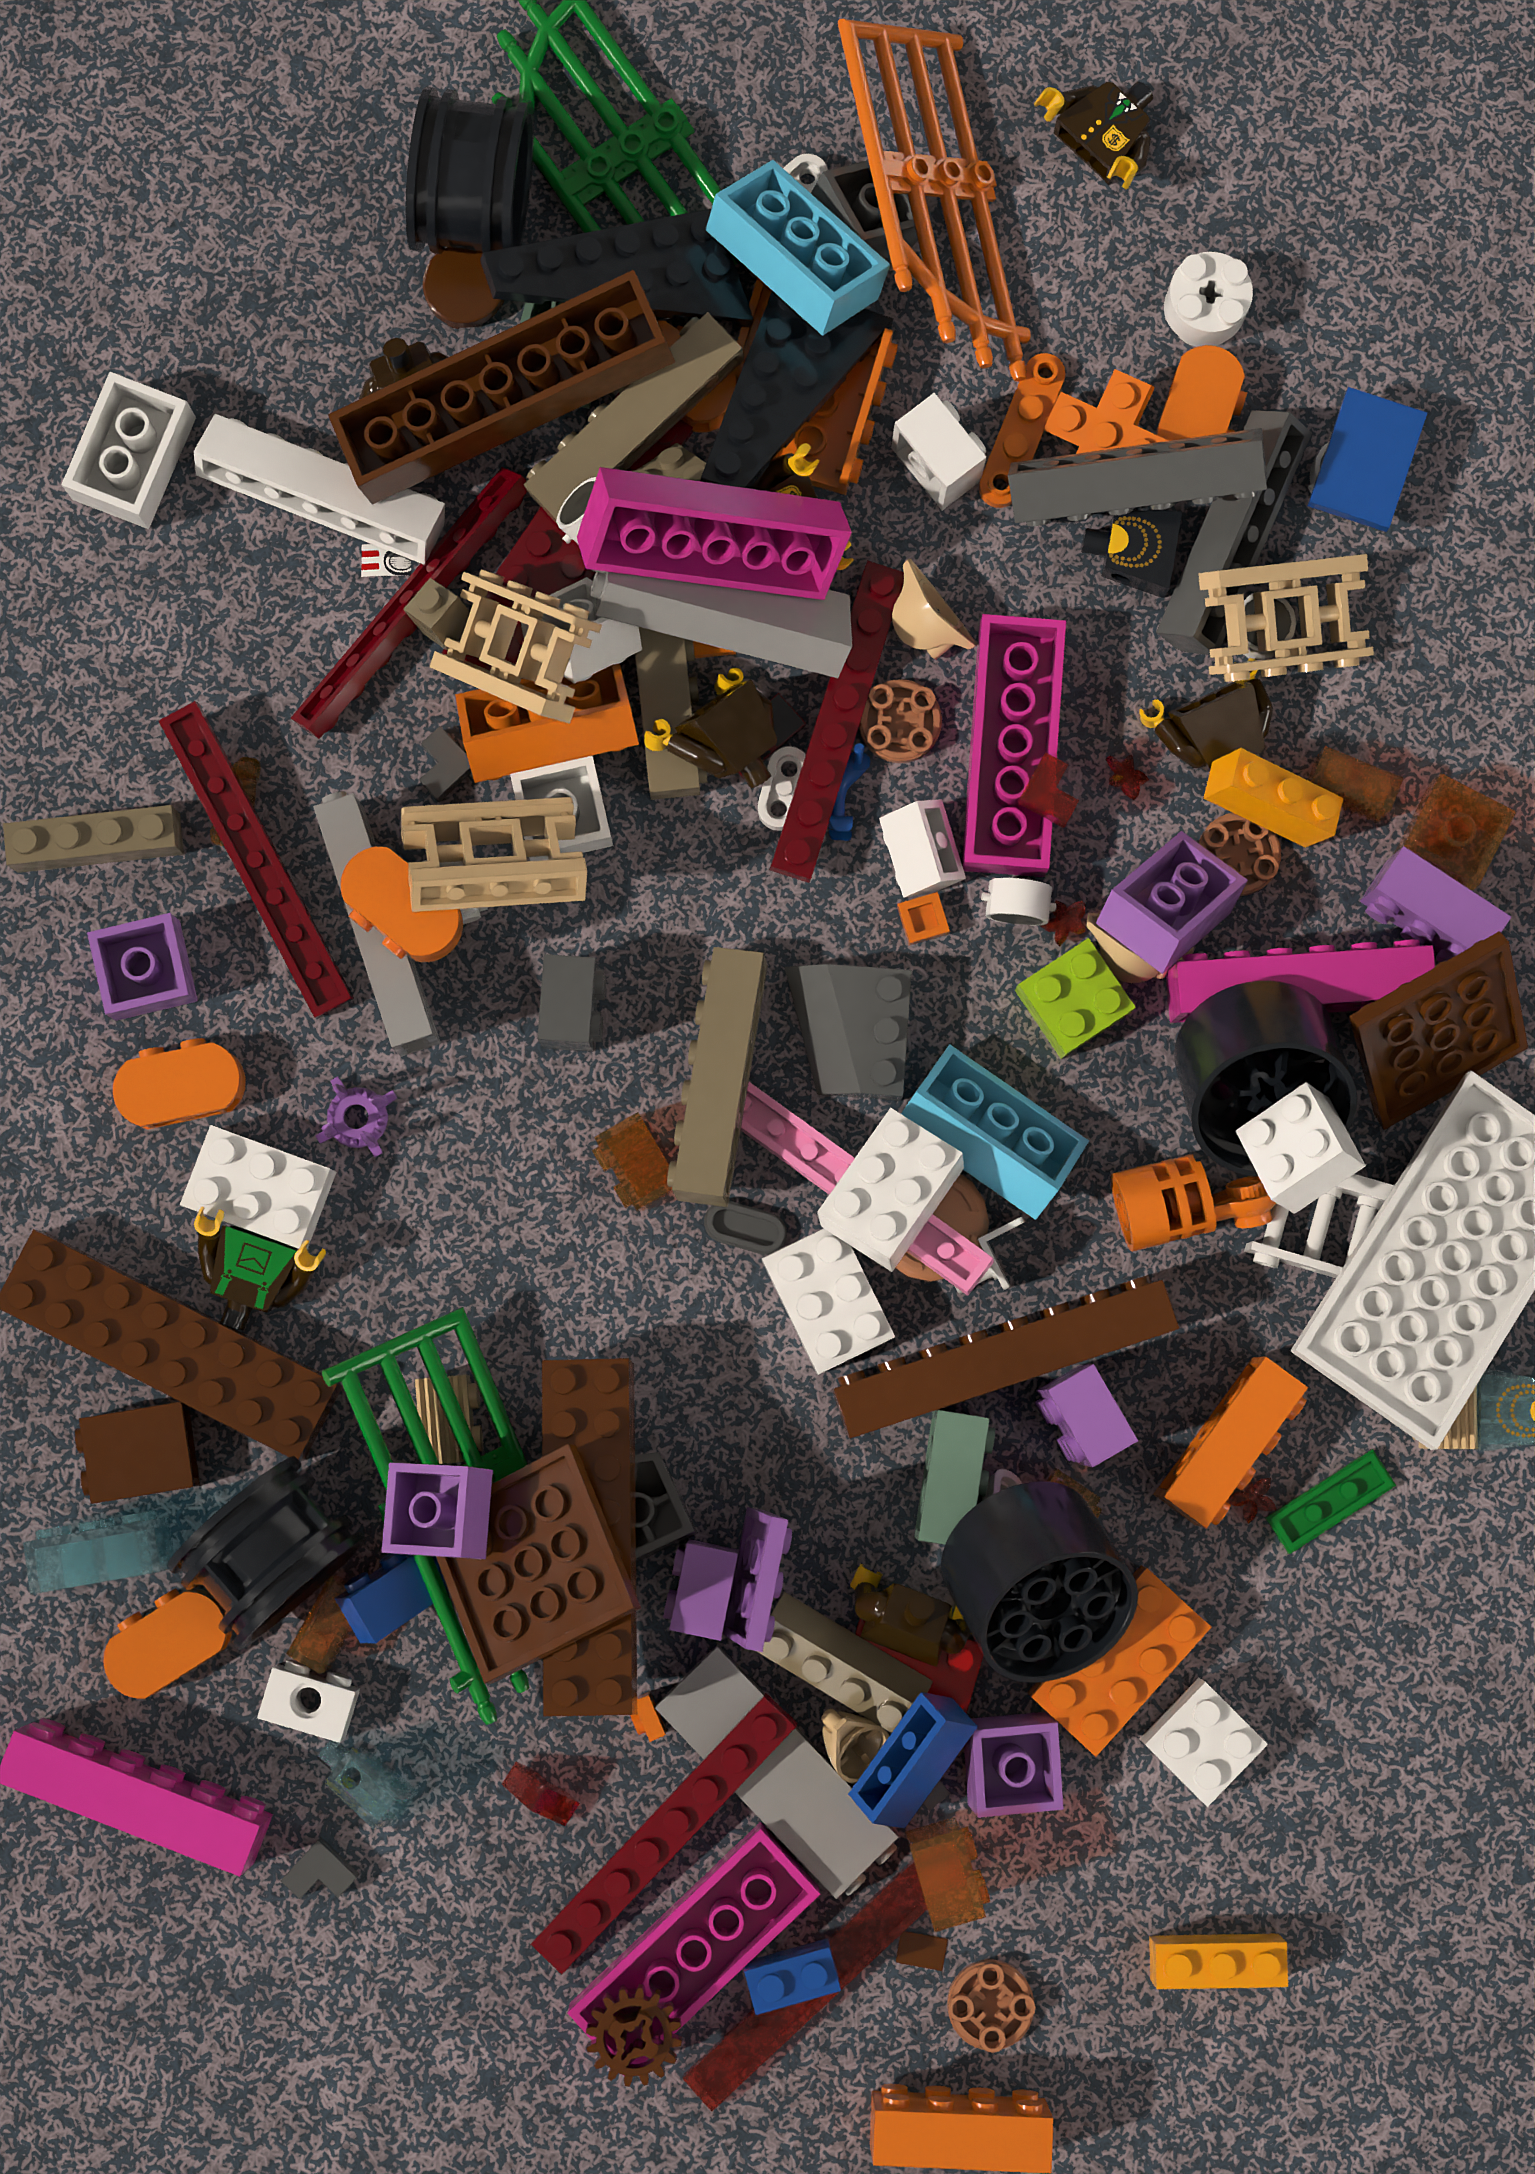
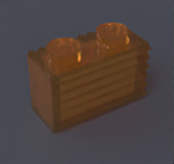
(1363, 786)
(635, 1161)
(322, 1630)

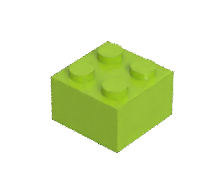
(1074, 998)

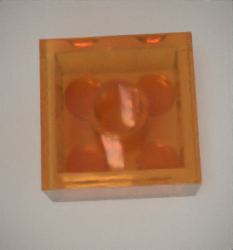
(1457, 830)
(944, 1869)

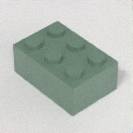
(952, 1473)

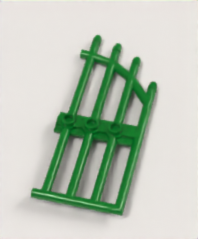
(630, 147)
(501, 1460)

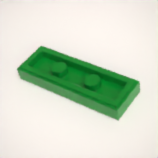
(1330, 1501)

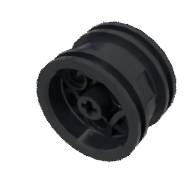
(468, 173)

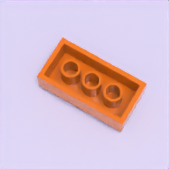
(511, 739)
(1231, 1442)
(1111, 1690)
(961, 2130)

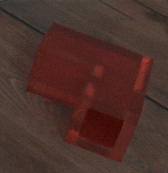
(1043, 796)
(539, 1794)

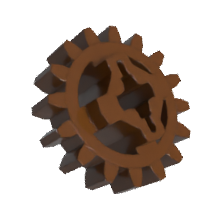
(648, 2046)

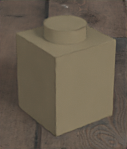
(438, 613)

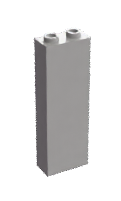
(754, 623)
(392, 979)
(792, 1789)

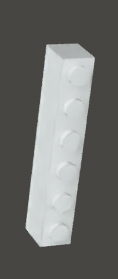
(316, 488)

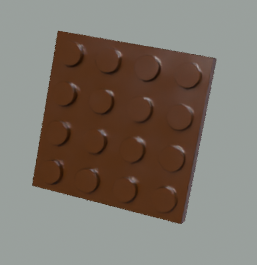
(1439, 1028)
(545, 1570)

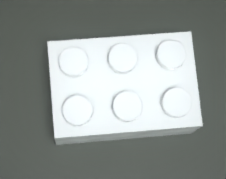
(129, 450)
(258, 1187)
(891, 1189)
(827, 1299)

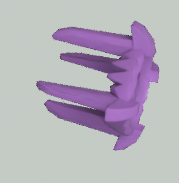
(369, 1133)

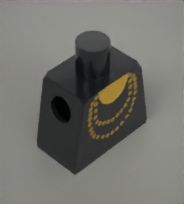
(1137, 549)

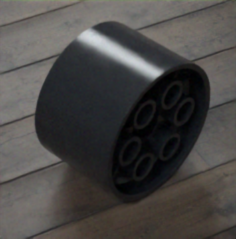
(1236, 1029)
(1038, 1582)

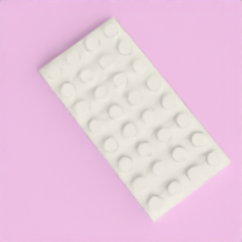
(1436, 1269)

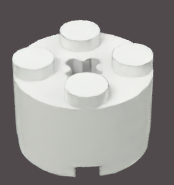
(1214, 277)

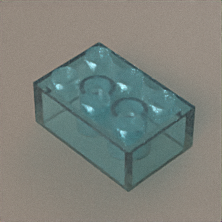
(98, 1551)

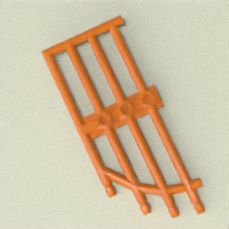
(935, 177)

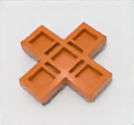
(1111, 423)

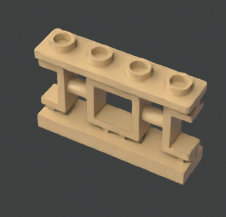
(1283, 583)
(489, 637)
(493, 879)

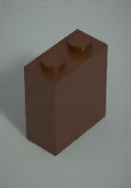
(137, 1452)

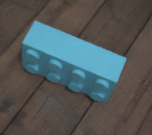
(797, 247)
(1000, 1132)

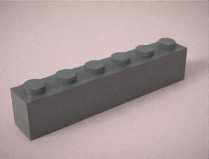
(1138, 477)
(1233, 537)

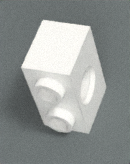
(284, 1707)

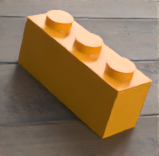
(1273, 798)
(1218, 1961)

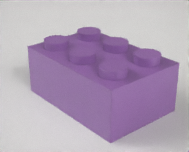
(1171, 902)
(1430, 906)
(1085, 1416)

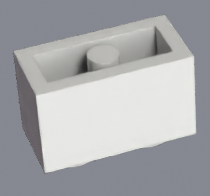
(922, 848)

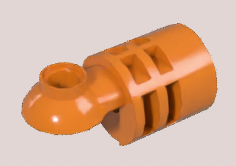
(1187, 1200)

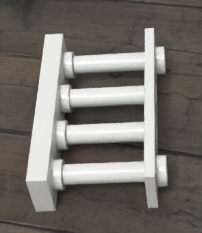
(1370, 1196)

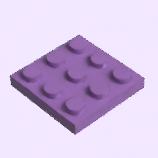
(757, 1579)

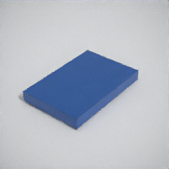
(1367, 459)

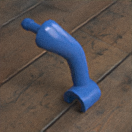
(856, 767)

